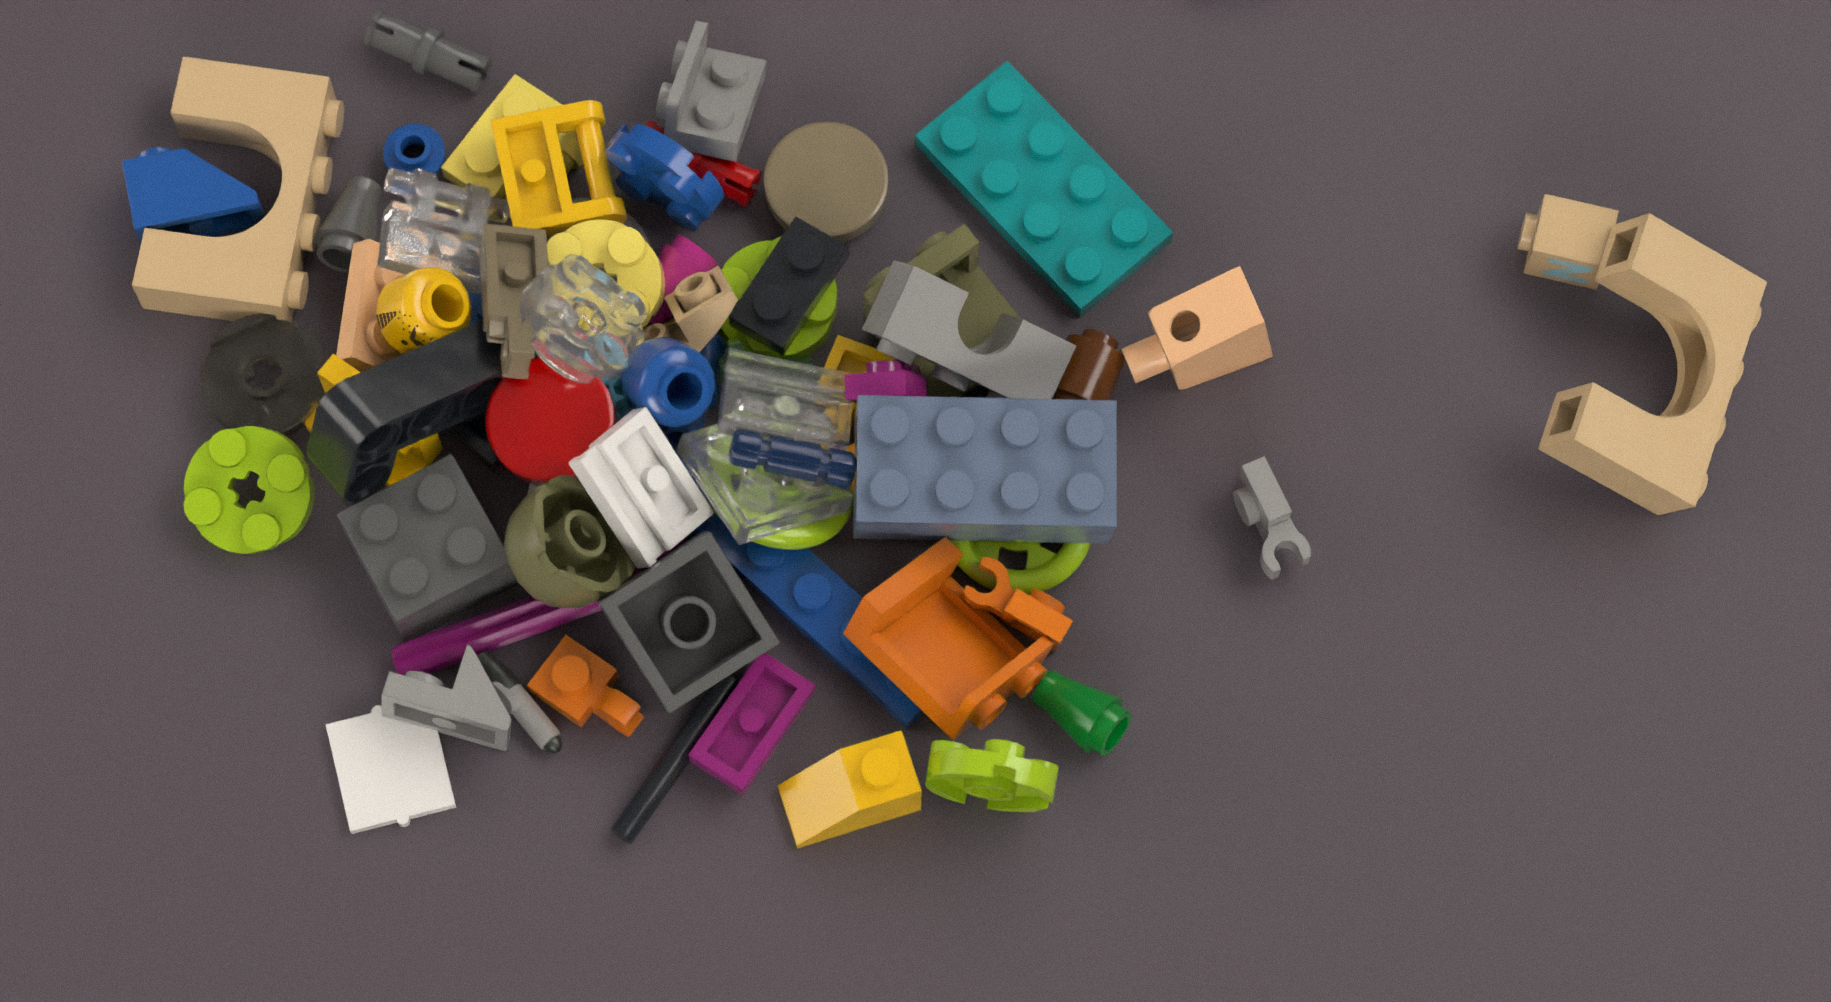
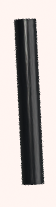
(671, 763)

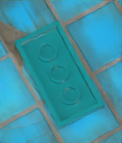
(1043, 188)

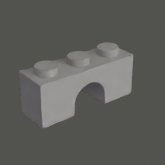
(920, 318)

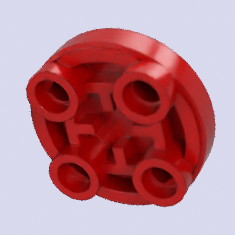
(546, 422)

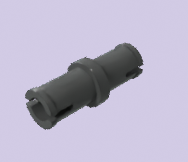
(428, 51)

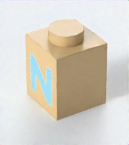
(1566, 240)

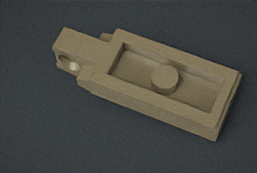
(507, 266)

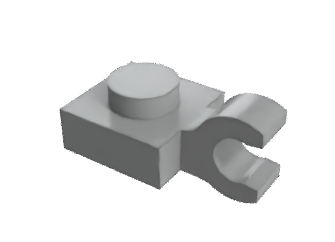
(1264, 504)

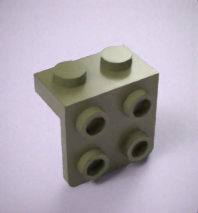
(956, 262)

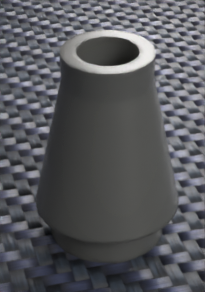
(348, 222)

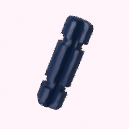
(792, 458)

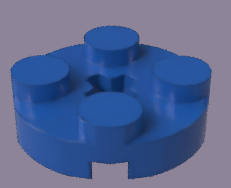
(659, 170)

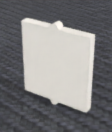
(388, 770)

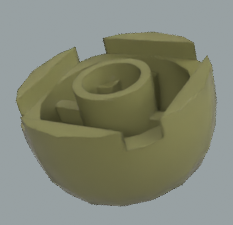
(564, 546)

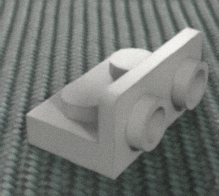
(710, 96)

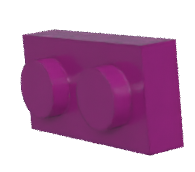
(752, 723)

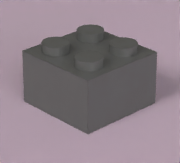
(428, 548)
(688, 621)

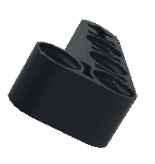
(398, 404)

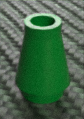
(1083, 712)

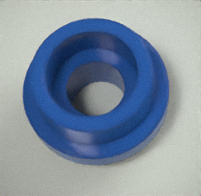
(414, 134)

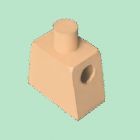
(1222, 330)

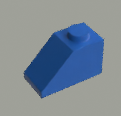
(187, 195)

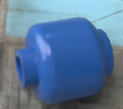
(669, 381)

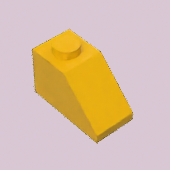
(851, 790)

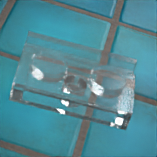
(784, 400)

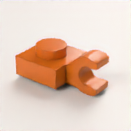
(1028, 614)
(581, 684)

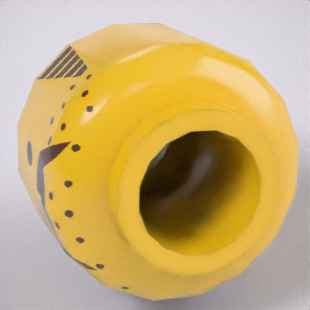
(422, 308)

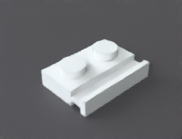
(641, 487)

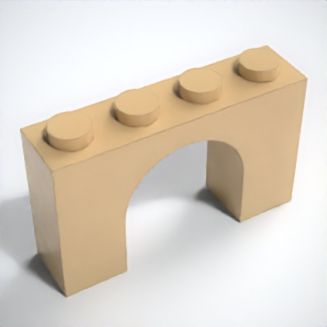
(261, 268)
(1709, 316)

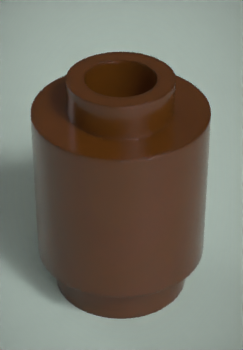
(1092, 367)

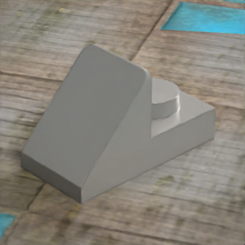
(465, 712)

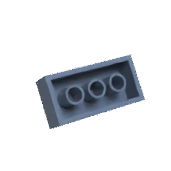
(985, 469)

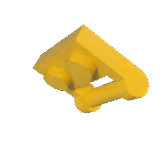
(536, 170)

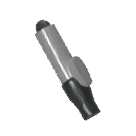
(521, 704)

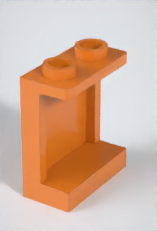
(939, 648)

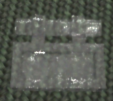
(422, 238)

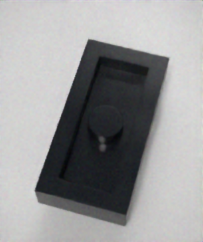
(789, 286)

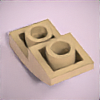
(698, 307)

